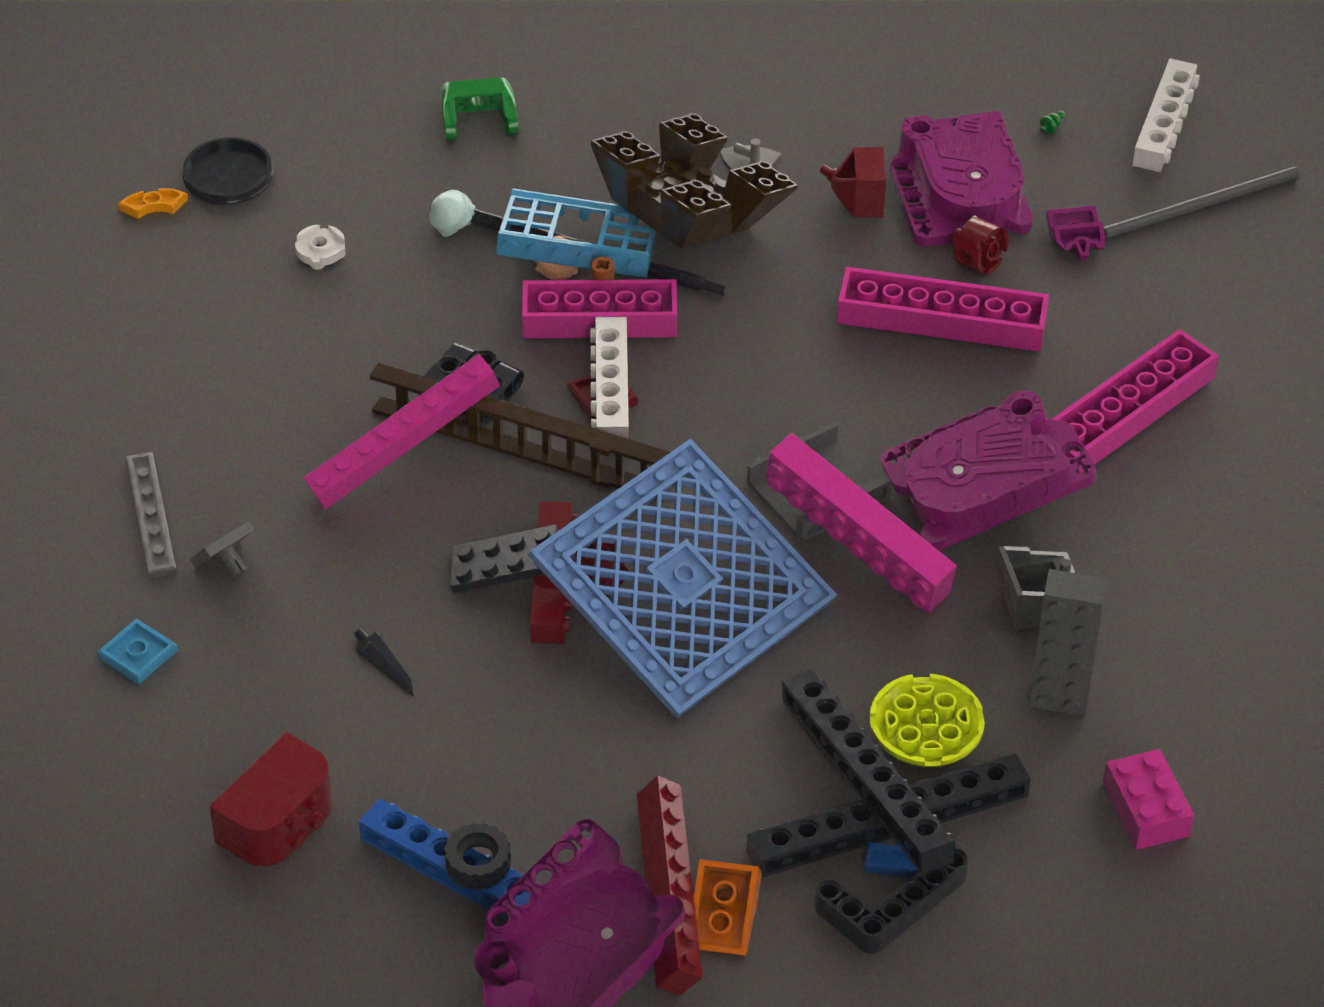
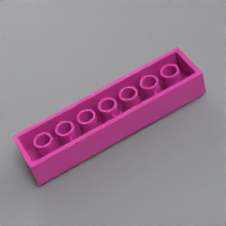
(943, 309)
(1139, 394)
(860, 523)

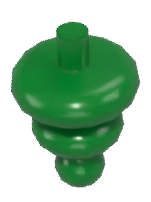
(1051, 122)

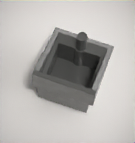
(1024, 581)

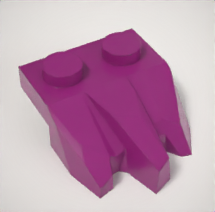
(1076, 229)

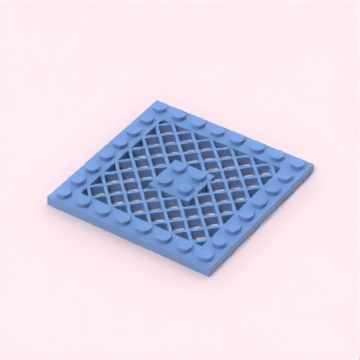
(682, 577)

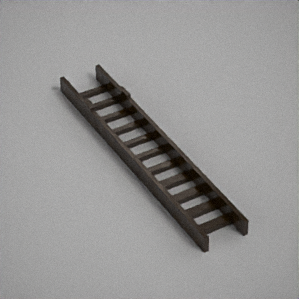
(599, 441)

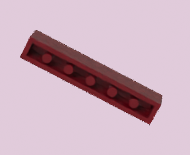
(549, 604)

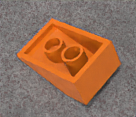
(726, 905)

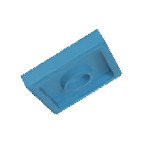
(137, 651)

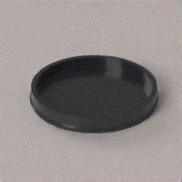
(227, 170)

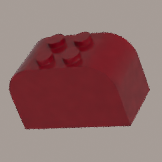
(274, 803)

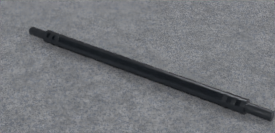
(655, 270)

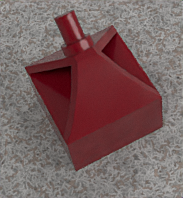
(860, 181)

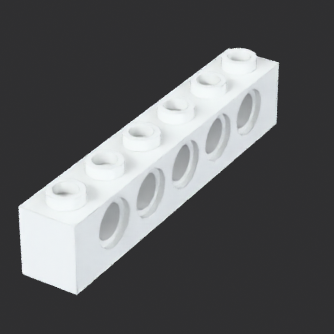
(1165, 115)
(610, 376)

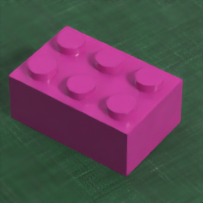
(1148, 799)

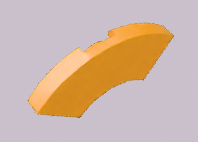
(154, 201)

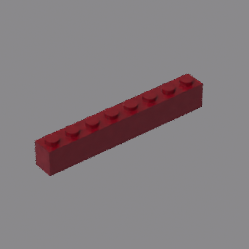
(670, 874)

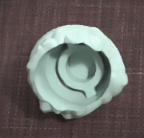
(451, 212)

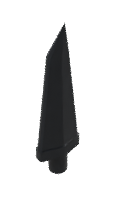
(381, 656)

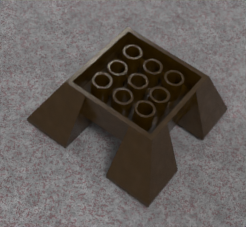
(681, 192)

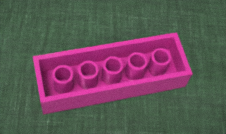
(572, 306)

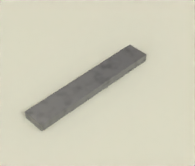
(151, 515)

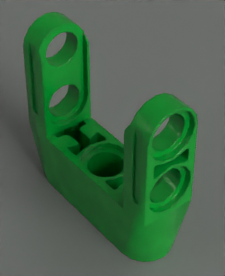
(478, 96)

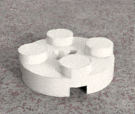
(331, 244)

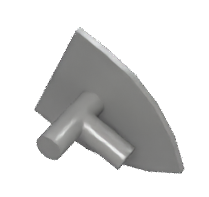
(744, 155)

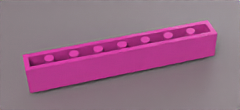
(402, 431)

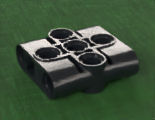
(508, 377)

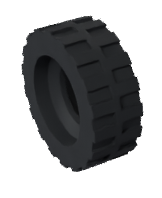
(477, 836)

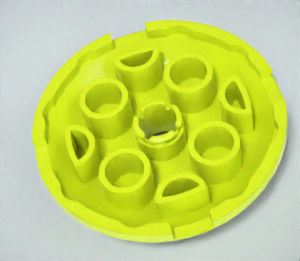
(927, 720)

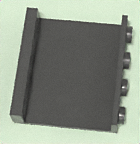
(826, 445)

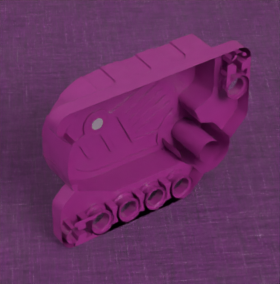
(958, 172)
(974, 473)
(579, 934)

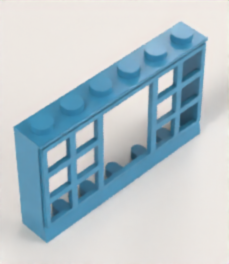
(568, 251)

